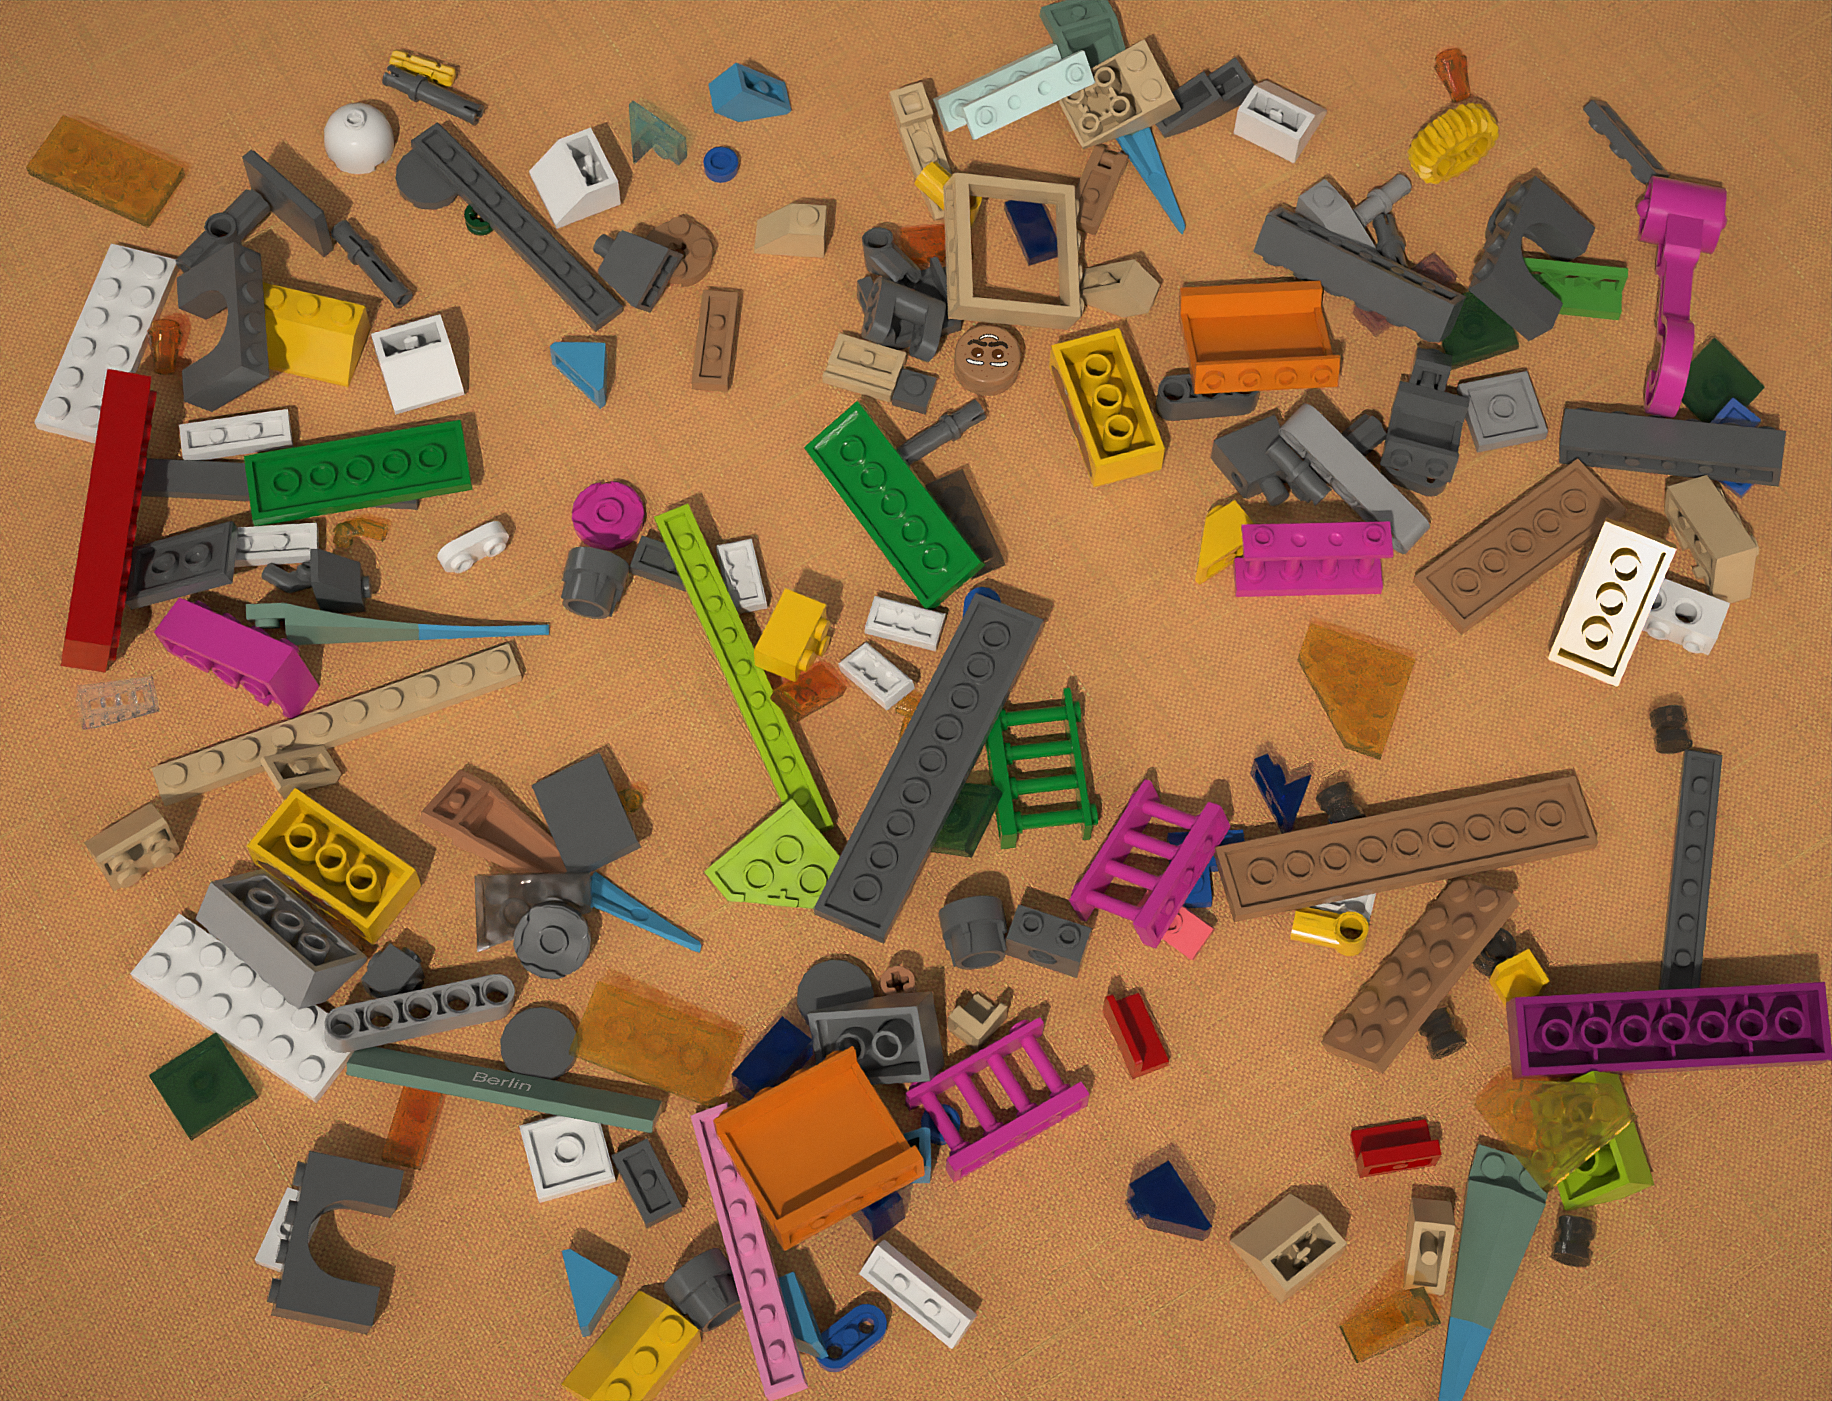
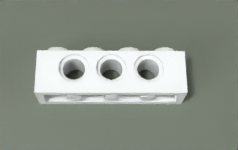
(1702, 611)

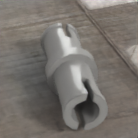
(1381, 200)

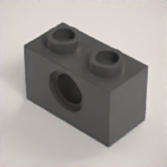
(1047, 941)

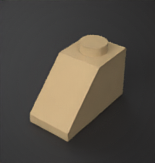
(793, 231)
(1119, 288)
(1428, 1245)

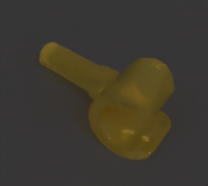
(906, 708)

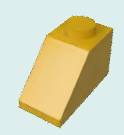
(1220, 540)

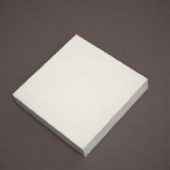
(566, 1156)

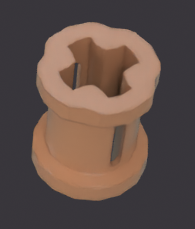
(905, 980)

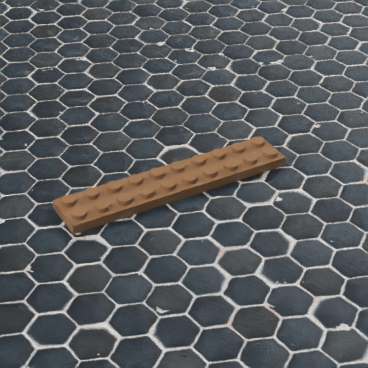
(1404, 848)

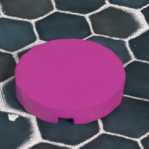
(608, 515)

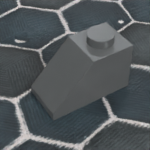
(1430, 369)
(338, 583)

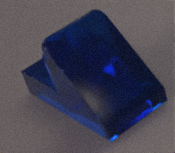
(1281, 799)

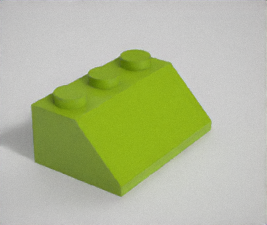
(1613, 1170)

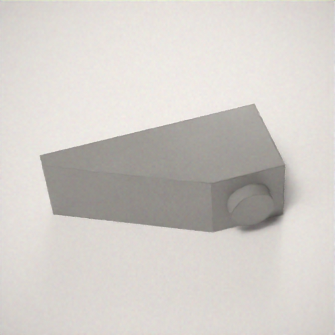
(1330, 210)

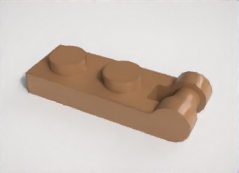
(1098, 187)

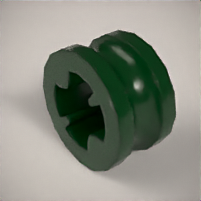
(474, 225)

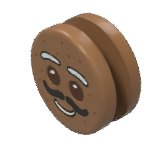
(987, 360)

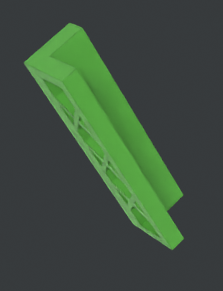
(1584, 294)

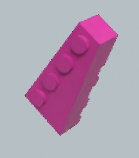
(238, 655)

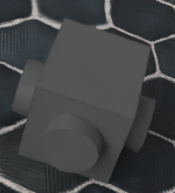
(393, 973)

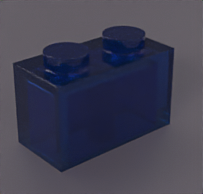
(773, 1059)

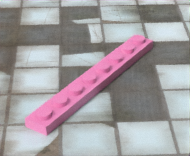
(751, 1266)

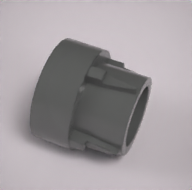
(593, 582)
(974, 931)
(705, 1290)

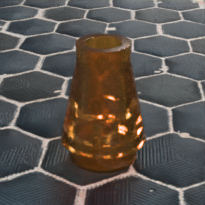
(1453, 72)
(164, 344)

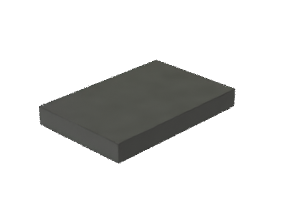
(288, 203)
(182, 565)
(586, 815)

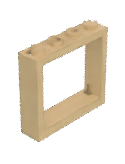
(959, 258)

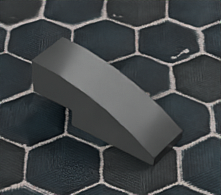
(1207, 98)

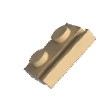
(864, 367)

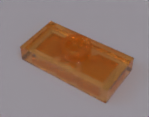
(925, 243)
(809, 693)

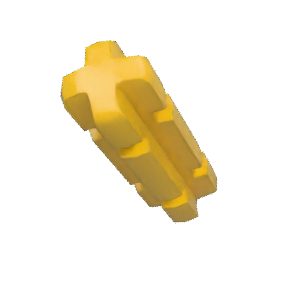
(425, 67)

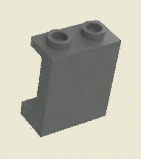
(933, 283)
(1424, 431)

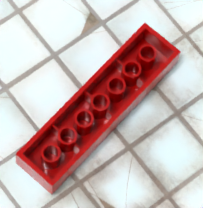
(109, 522)

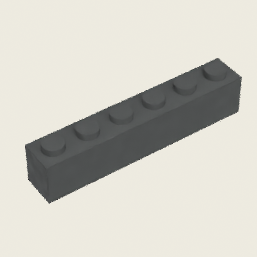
(1359, 275)
(1672, 446)

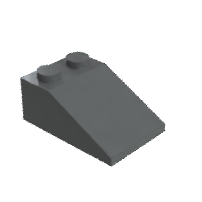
(892, 1036)

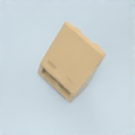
(1124, 99)

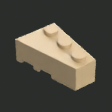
(1714, 537)

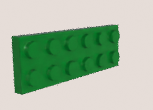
(357, 473)
(894, 506)

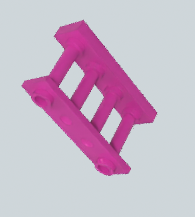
(1312, 559)
(1168, 889)
(1030, 1117)

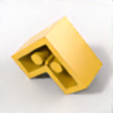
(793, 636)

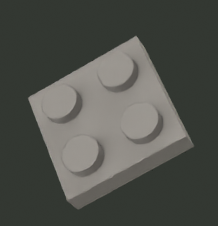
(1503, 411)

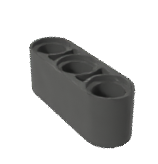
(1197, 406)

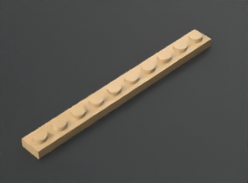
(338, 723)

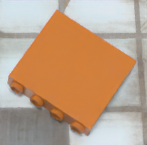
(1256, 337)
(817, 1148)

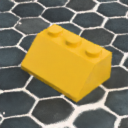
(313, 334)
(634, 1354)

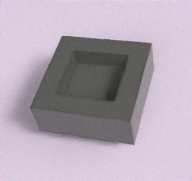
(914, 391)

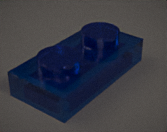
(1032, 230)

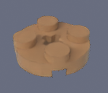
(696, 245)

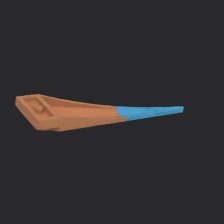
(498, 831)

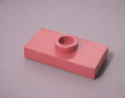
(1187, 931)

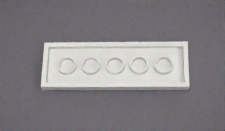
(106, 336)
(232, 1000)

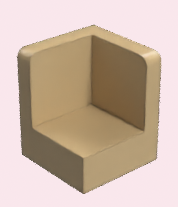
(976, 1021)

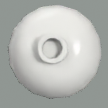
(358, 138)

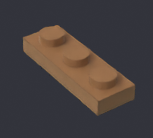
(715, 341)

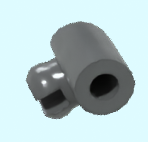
(288, 582)

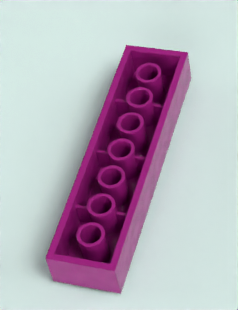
(1669, 1030)

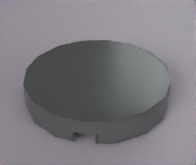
(422, 184)
(552, 940)
(832, 985)
(538, 1043)

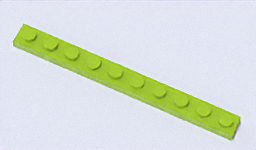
(736, 659)

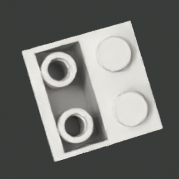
(1278, 120)
(575, 179)
(417, 364)

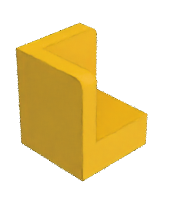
(1519, 977)

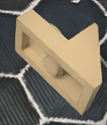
(301, 769)

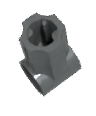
(887, 259)

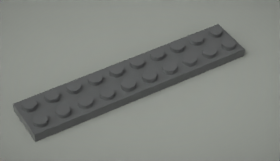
(928, 768)

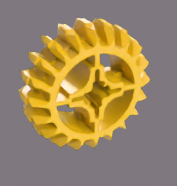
(1453, 143)

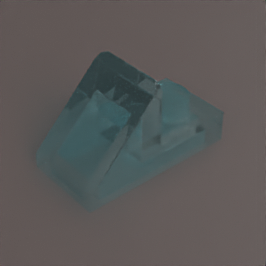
(651, 132)

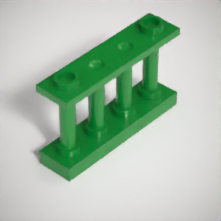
(1002, 754)

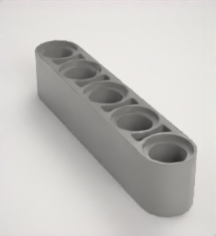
(1353, 476)
(405, 1026)

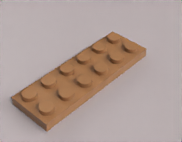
(1518, 546)
(1420, 974)

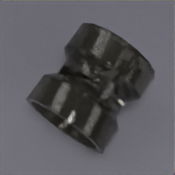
(1670, 729)
(1339, 803)
(1500, 946)
(1441, 1034)
(1574, 1241)

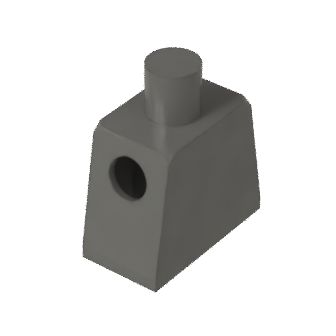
(636, 267)
(1244, 461)

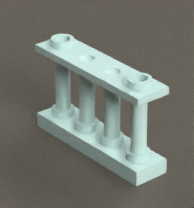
(1013, 91)

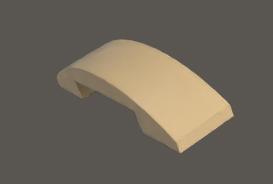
(918, 134)

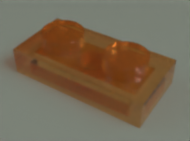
(412, 1127)

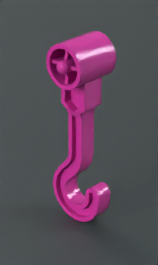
(1683, 223)

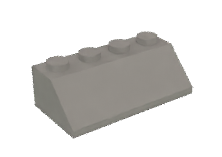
(279, 937)

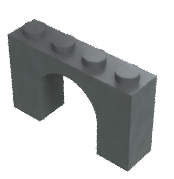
(1501, 274)
(241, 357)
(303, 1288)

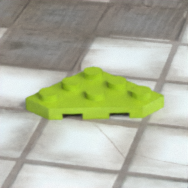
(777, 863)

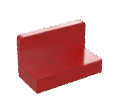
(1135, 1034)
(1394, 1148)

